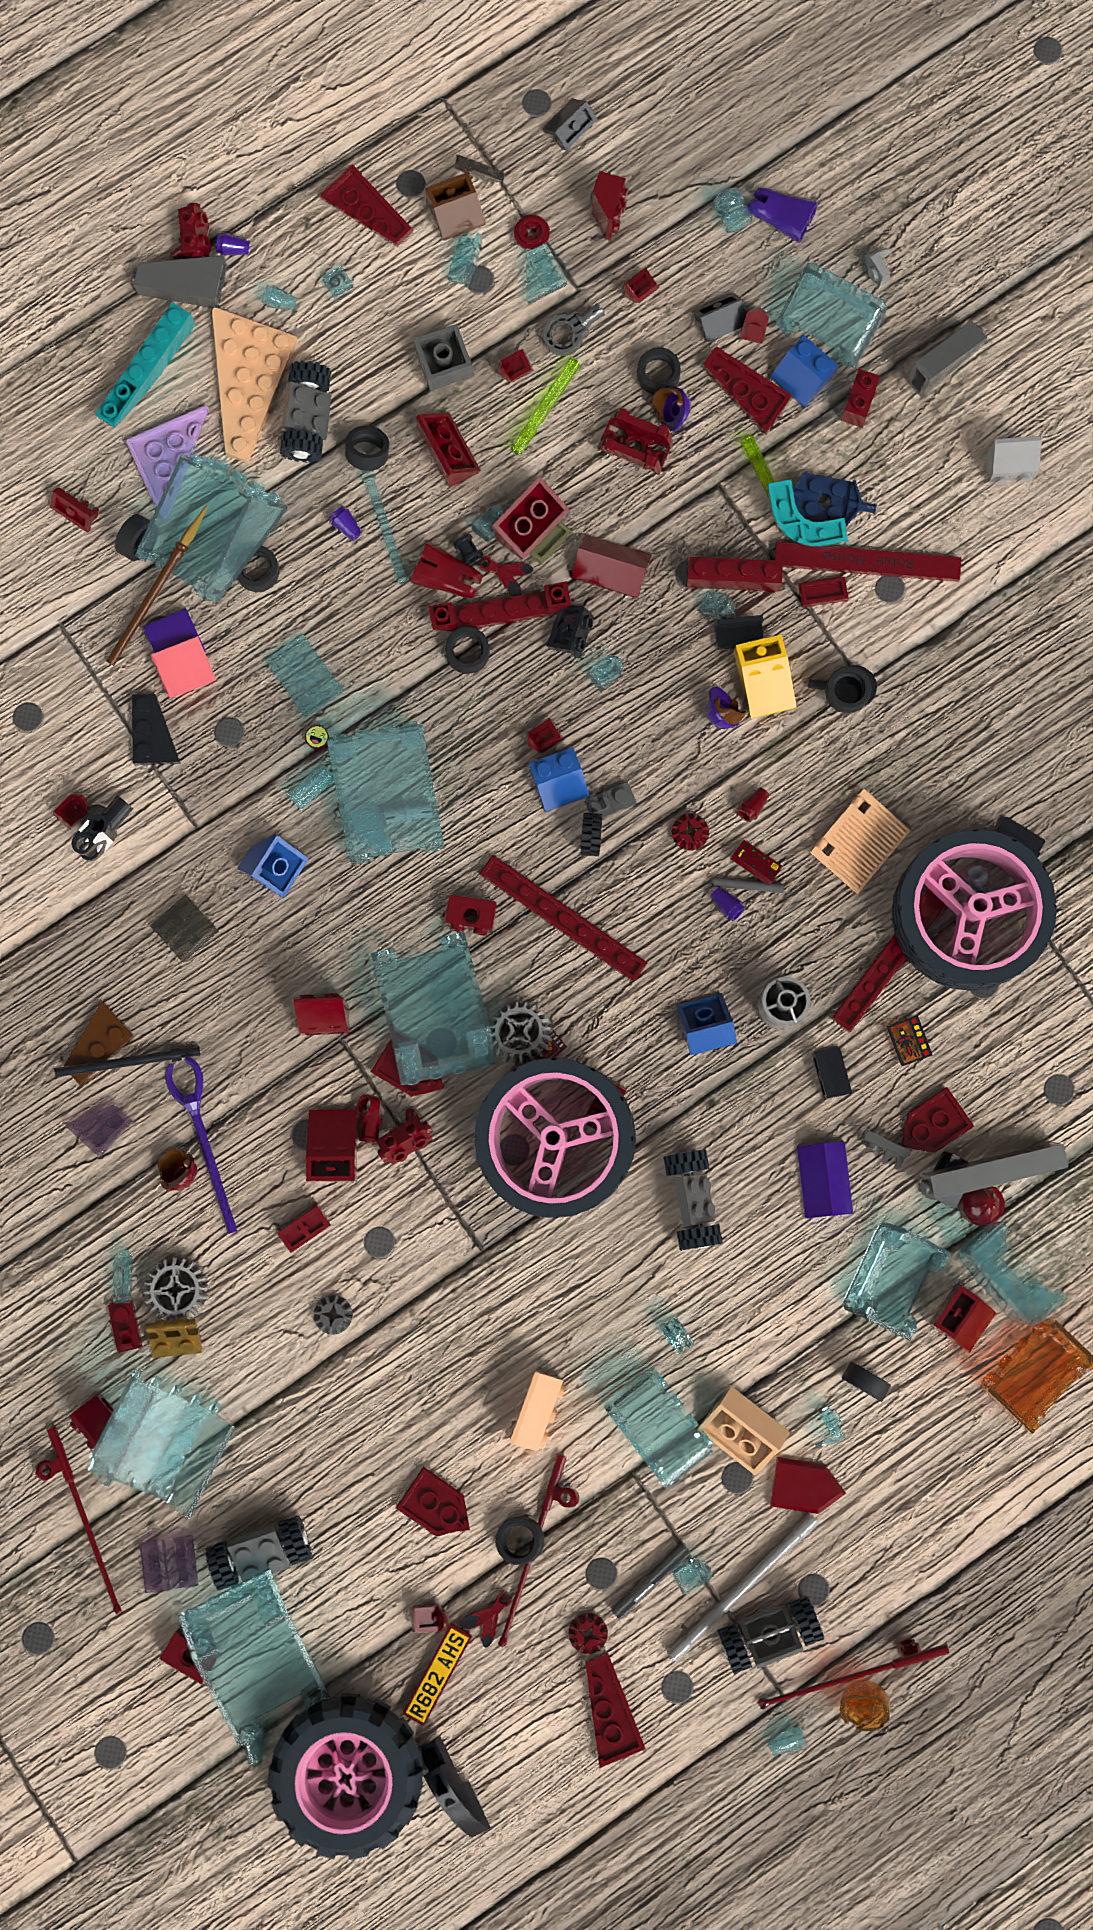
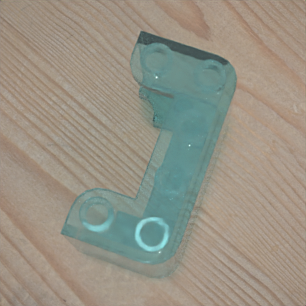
(1019, 1303)
(659, 1428)

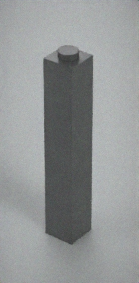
(993, 1171)

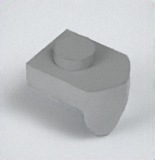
(876, 267)

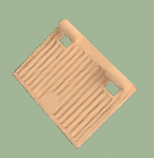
(860, 841)

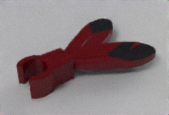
(506, 572)
(489, 1617)

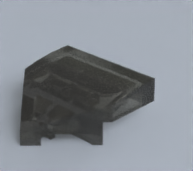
(478, 170)

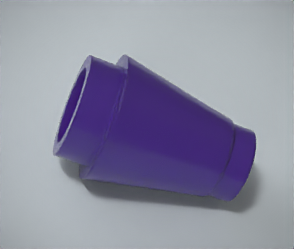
(231, 245)
(345, 523)
(728, 904)

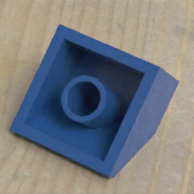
(804, 371)
(559, 779)
(706, 1024)

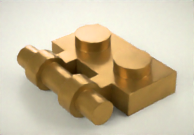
(174, 1337)

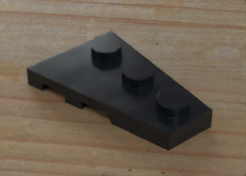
(150, 733)

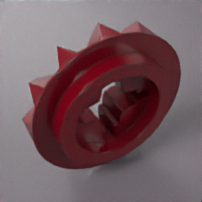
(533, 223)
(684, 840)
(583, 1622)

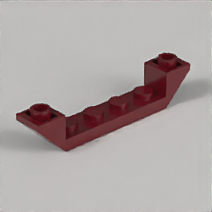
(501, 611)

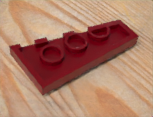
(748, 389)
(612, 1718)

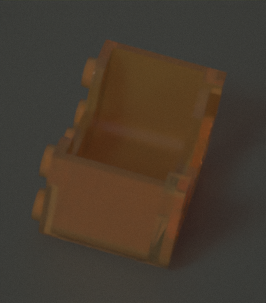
(1037, 1373)

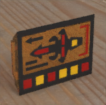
(909, 1040)

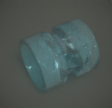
(733, 211)

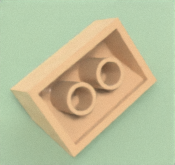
(537, 1411)
(743, 1430)

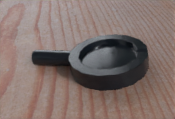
(848, 688)

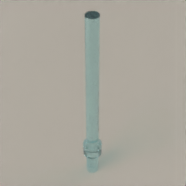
(369, 478)

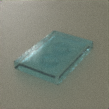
(304, 675)

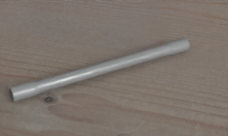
(687, 1641)

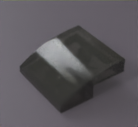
(184, 928)

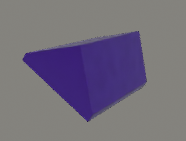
(824, 1179)

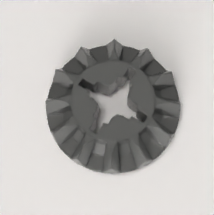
(342, 1307)

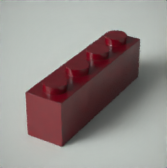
(734, 574)

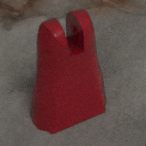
(445, 573)

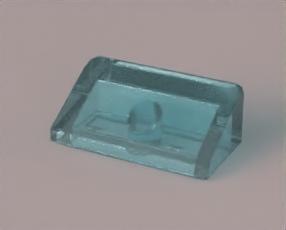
(122, 1277)

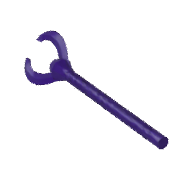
(192, 1105)

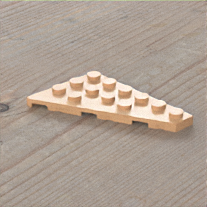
(249, 374)

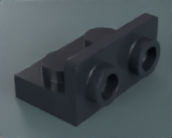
(571, 630)

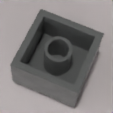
(443, 357)

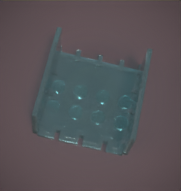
(161, 1443)

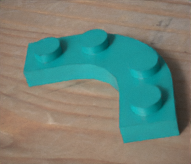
(795, 525)

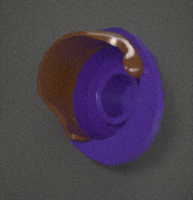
(672, 407)
(723, 711)

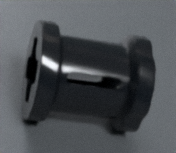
(468, 549)

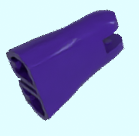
(783, 211)

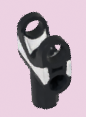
(95, 837)

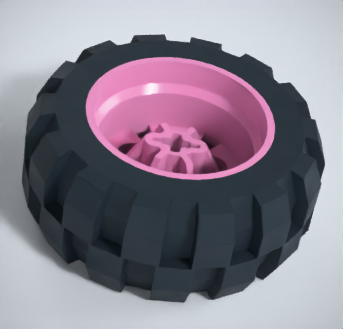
(301, 1799)

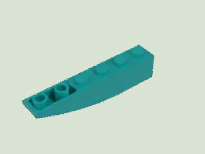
(147, 364)

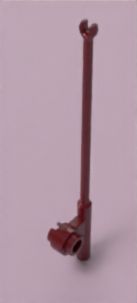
(62, 1464)
(552, 1493)
(910, 1653)

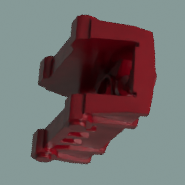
(636, 431)

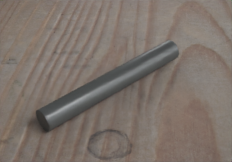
(747, 885)

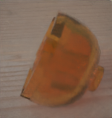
(865, 1705)

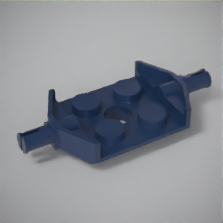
(843, 496)

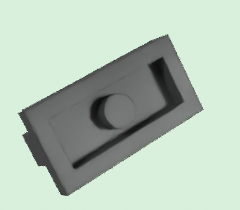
(611, 801)
(875, 1142)

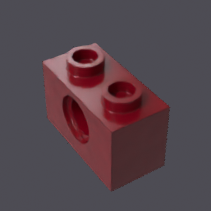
(860, 398)
(460, 905)
(176, 1657)

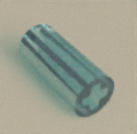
(311, 786)

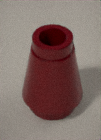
(752, 805)

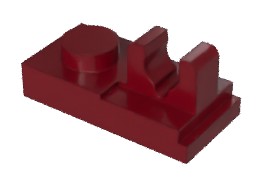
(72, 509)
(125, 1326)

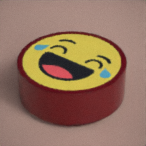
(317, 737)

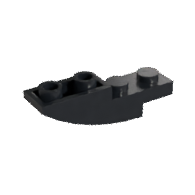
(453, 1796)

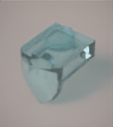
(483, 524)
(717, 605)
(605, 671)
(832, 1422)
(692, 1575)

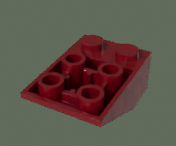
(322, 1015)
(332, 1146)

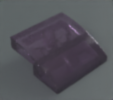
(169, 1564)

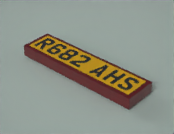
(437, 1674)

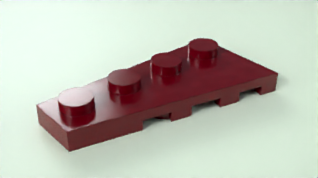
(362, 202)

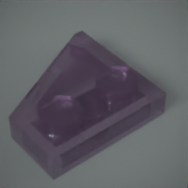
(100, 1128)

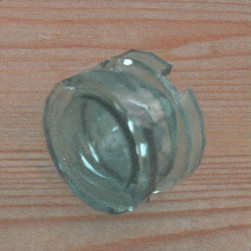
(672, 1333)

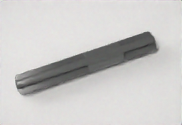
(650, 1581)

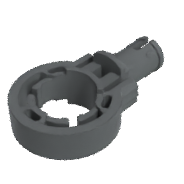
(570, 321)

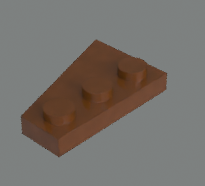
(100, 1040)

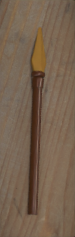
(175, 556)

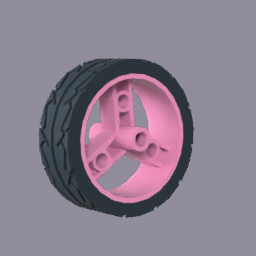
(1033, 892)
(512, 1094)

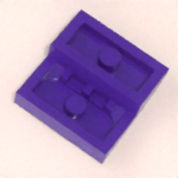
(171, 630)

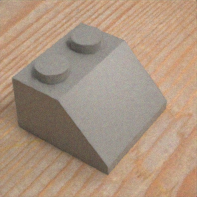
(1013, 459)

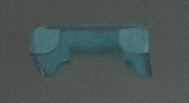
(833, 313)
(892, 1278)

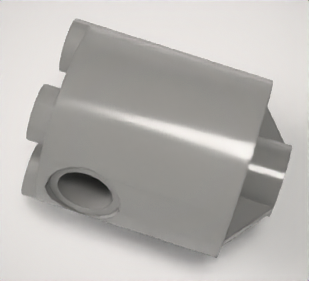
(779, 991)

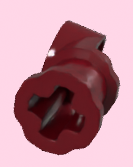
(370, 1118)

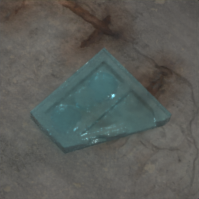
(542, 274)

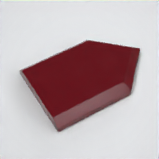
(387, 1070)
(935, 1123)
(804, 1486)
(434, 1505)

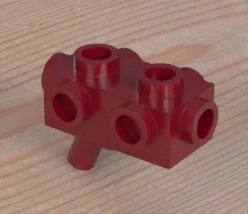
(193, 233)
(405, 1138)

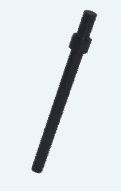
(174, 1054)

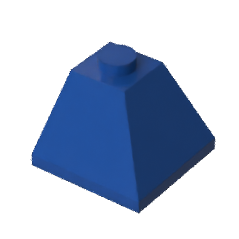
(273, 864)

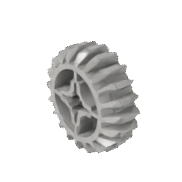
(527, 1027)
(155, 1291)

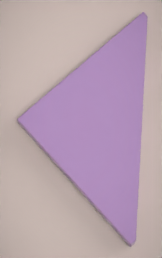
(160, 447)

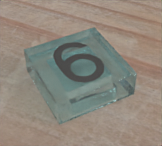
(337, 282)

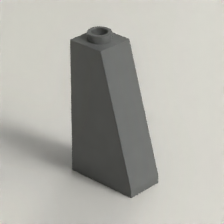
(183, 281)
(946, 358)

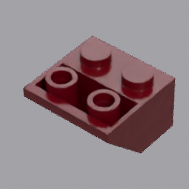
(609, 202)
(963, 1317)
(92, 1419)

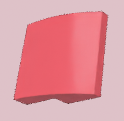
(183, 667)

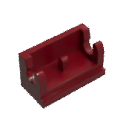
(303, 1227)

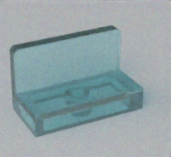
(465, 259)

